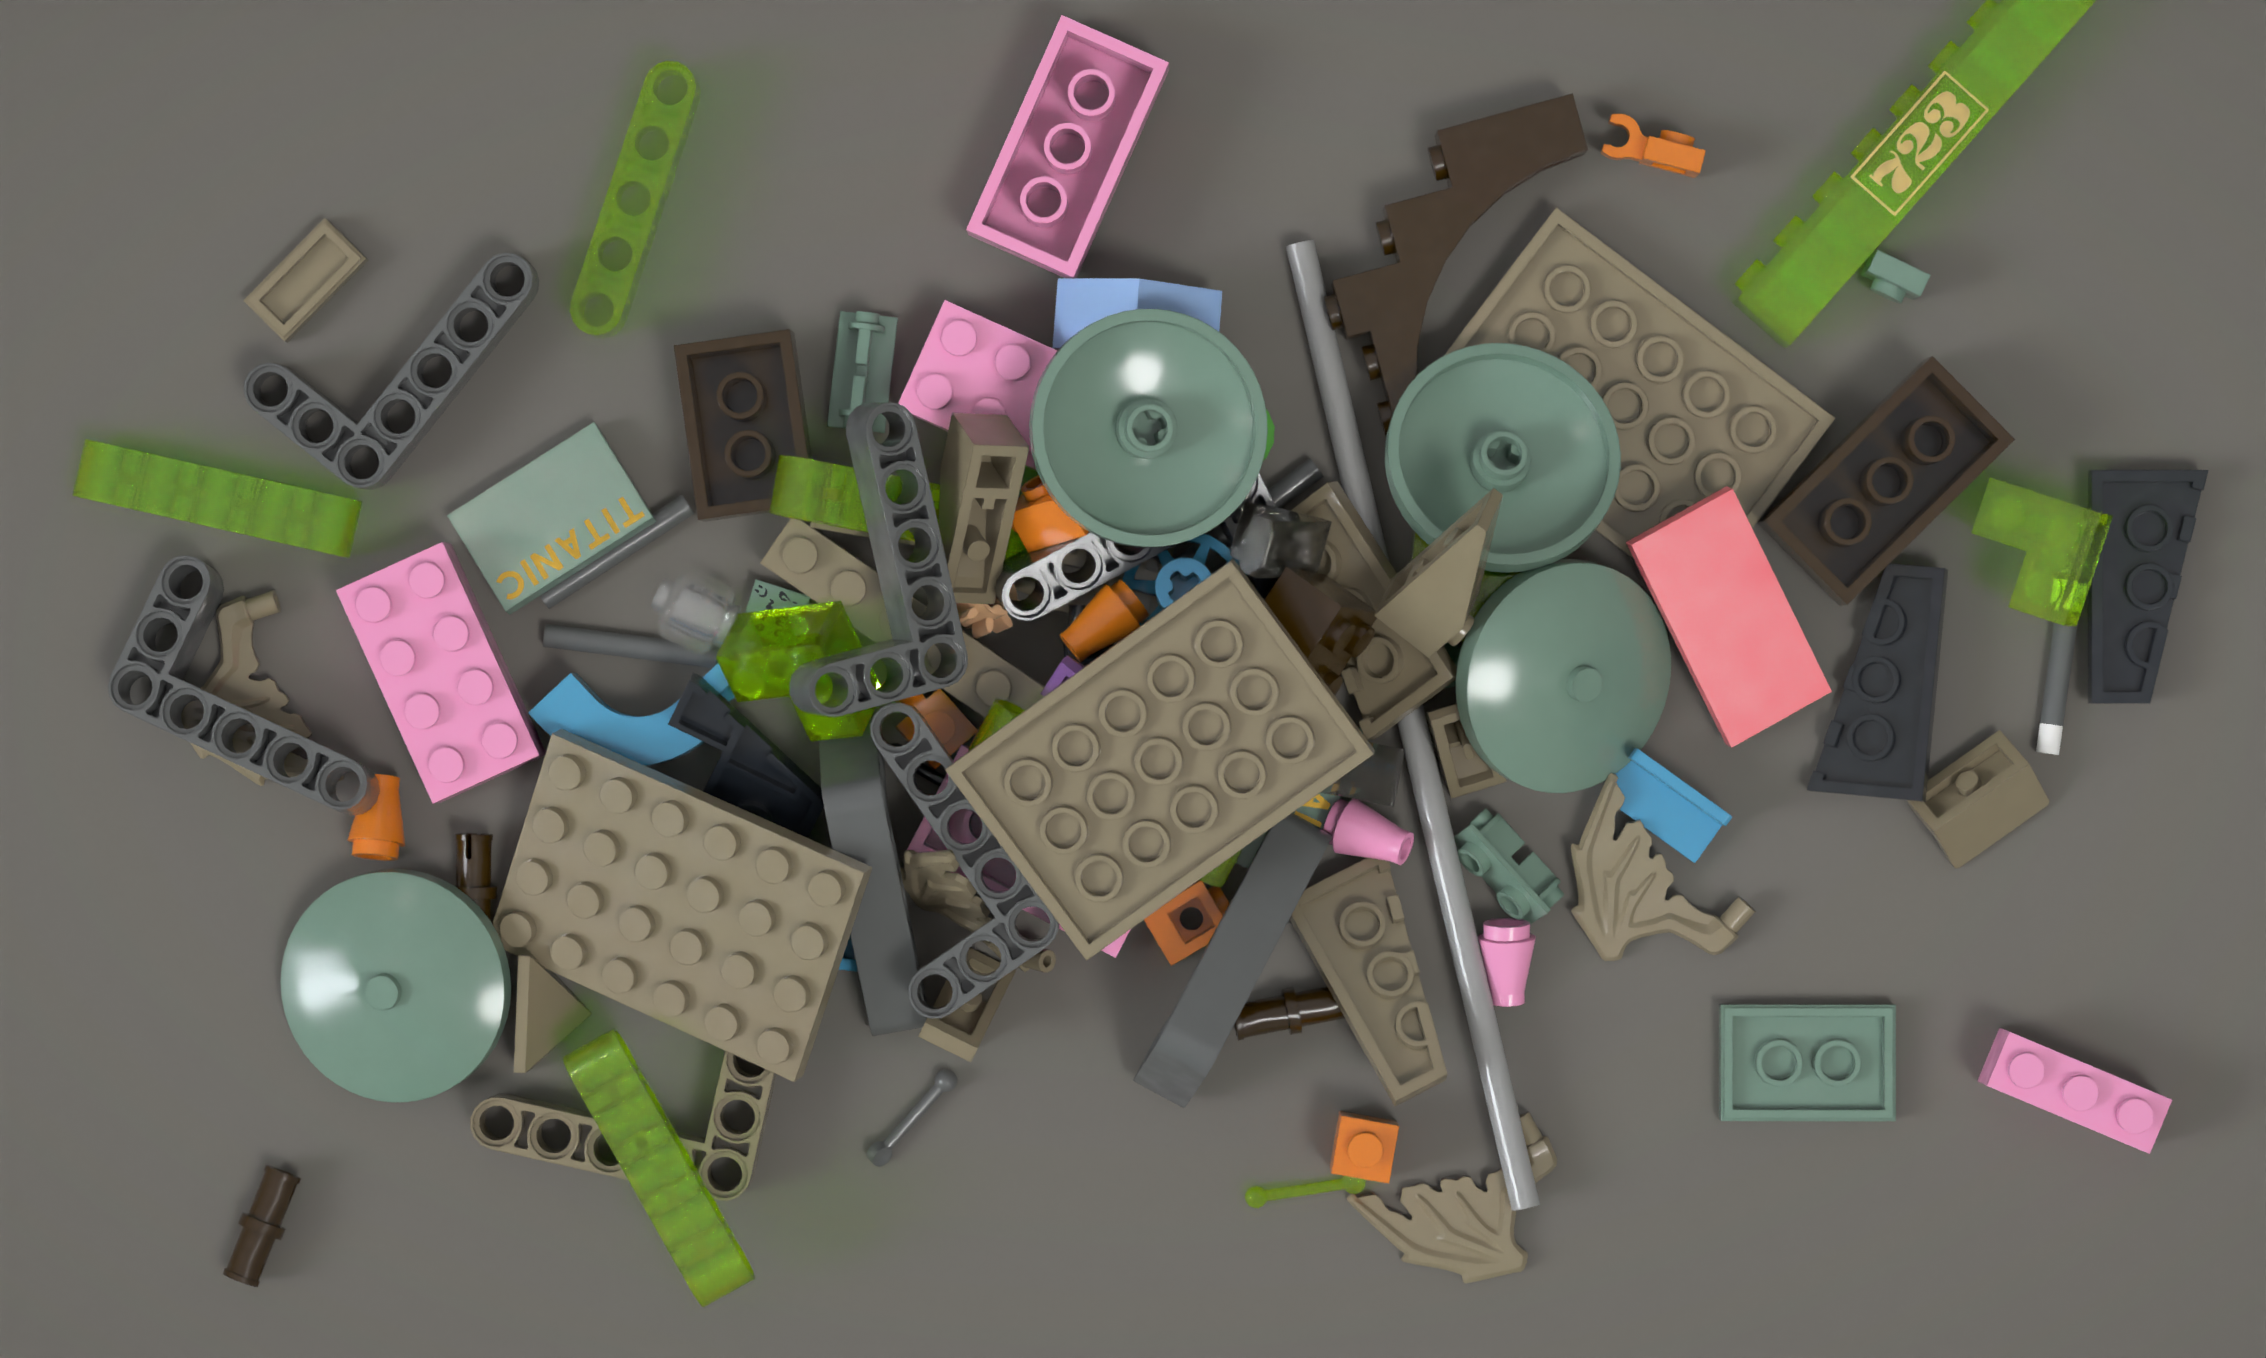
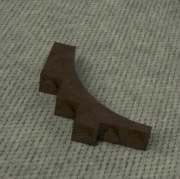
(1480, 166)

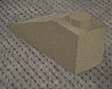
(978, 500)
(1436, 591)

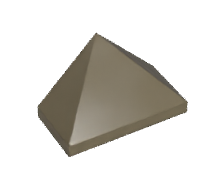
(544, 1013)

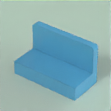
(1669, 806)

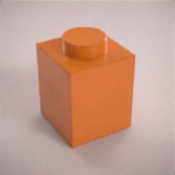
(1364, 1147)

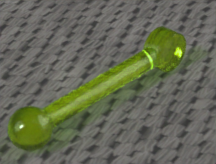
(1257, 1196)

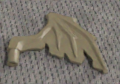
(233, 683)
(1626, 888)
(954, 897)
(1462, 1224)

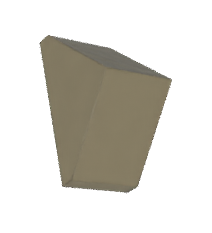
(1459, 762)

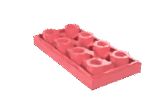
(1729, 616)

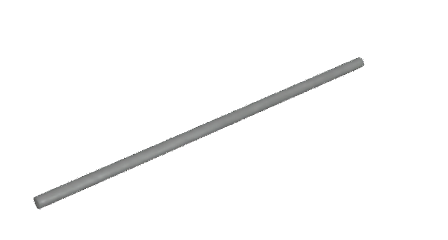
(1419, 754)

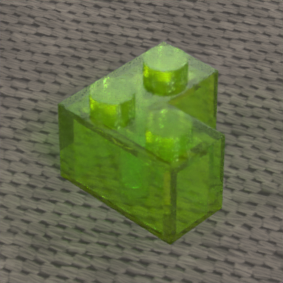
(2060, 544)
(772, 643)

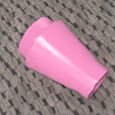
(1366, 833)
(1507, 958)

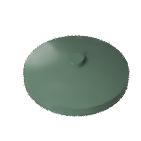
(1512, 425)
(1148, 428)
(1563, 675)
(395, 985)

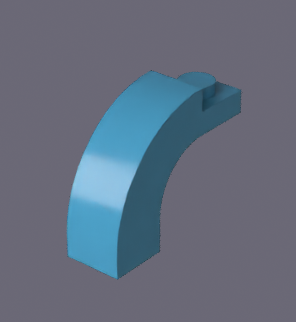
(642, 739)

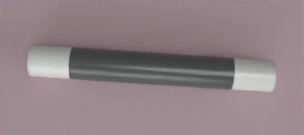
(2056, 689)

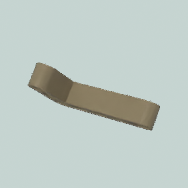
(583, 1149)

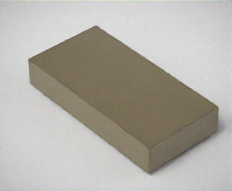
(305, 280)

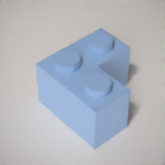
(1091, 299)

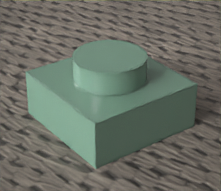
(1894, 278)

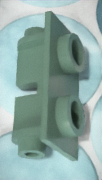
(862, 365)
(1522, 889)

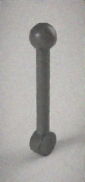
(881, 1152)

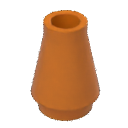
(1105, 620)
(380, 830)

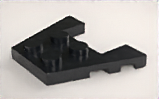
(751, 768)

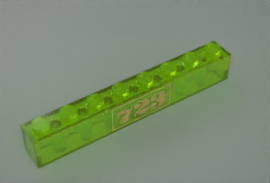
(1901, 162)

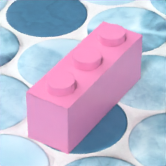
(2074, 1090)

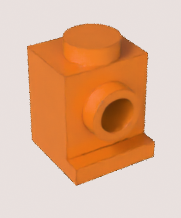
(1040, 519)
(1172, 936)

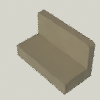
(1980, 799)

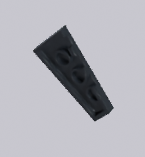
(2136, 576)
(1888, 703)

